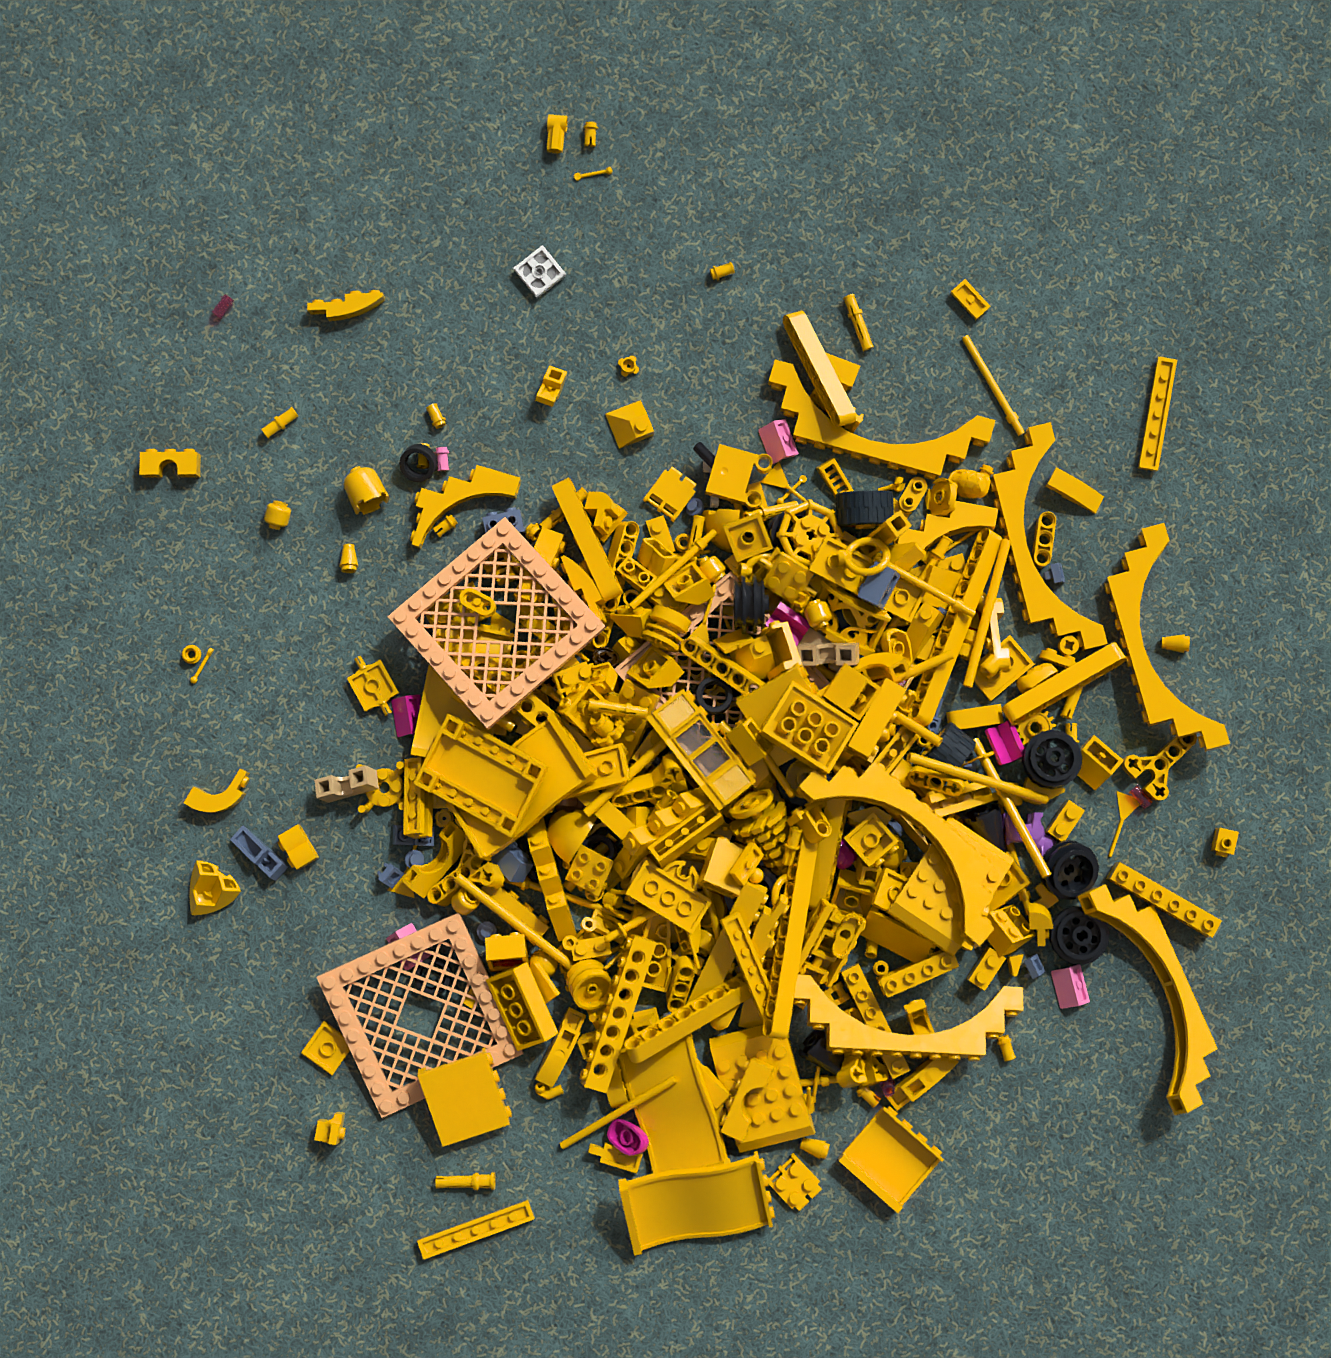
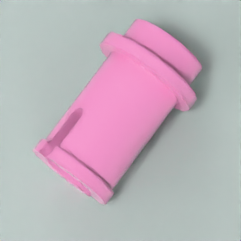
(442, 458)

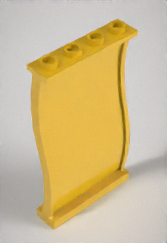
(437, 694)
(567, 772)
(681, 1118)
(696, 1203)

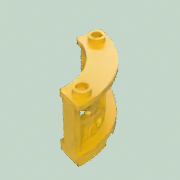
(856, 606)

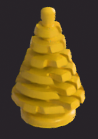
(763, 823)

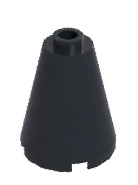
(987, 824)
(816, 1052)

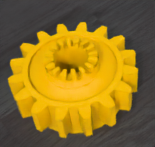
(1040, 719)

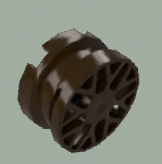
(604, 655)

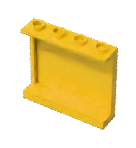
(763, 699)
(465, 1098)
(890, 1158)

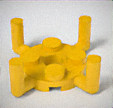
(394, 794)

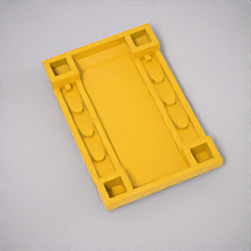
(481, 775)
(930, 896)
(778, 1109)

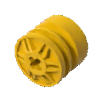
(664, 632)

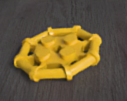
(804, 525)

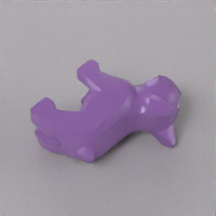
(1035, 829)

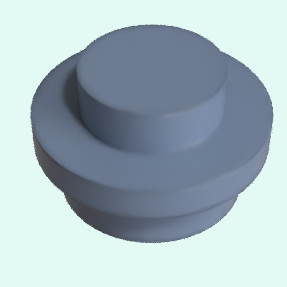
(695, 507)
(895, 827)
(414, 857)
(485, 930)

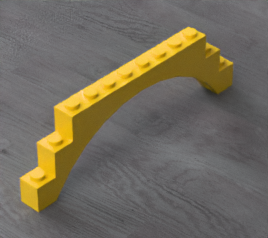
(916, 458)
(1037, 598)
(1156, 699)
(962, 859)
(1192, 1034)
(852, 1036)

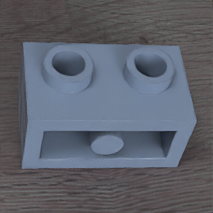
(512, 515)
(878, 587)
(513, 863)

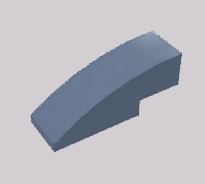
(259, 853)

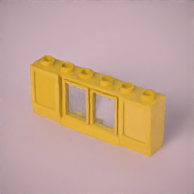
(701, 749)

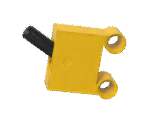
(732, 473)

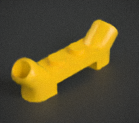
(998, 657)

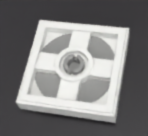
(539, 271)

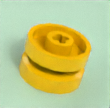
(588, 984)

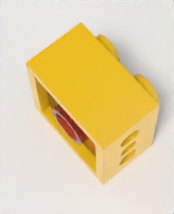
(506, 951)

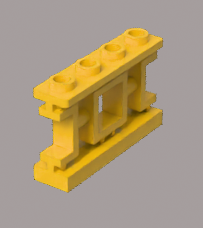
(814, 935)
(916, 973)

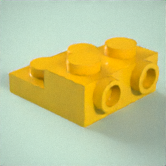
(575, 706)
(873, 841)

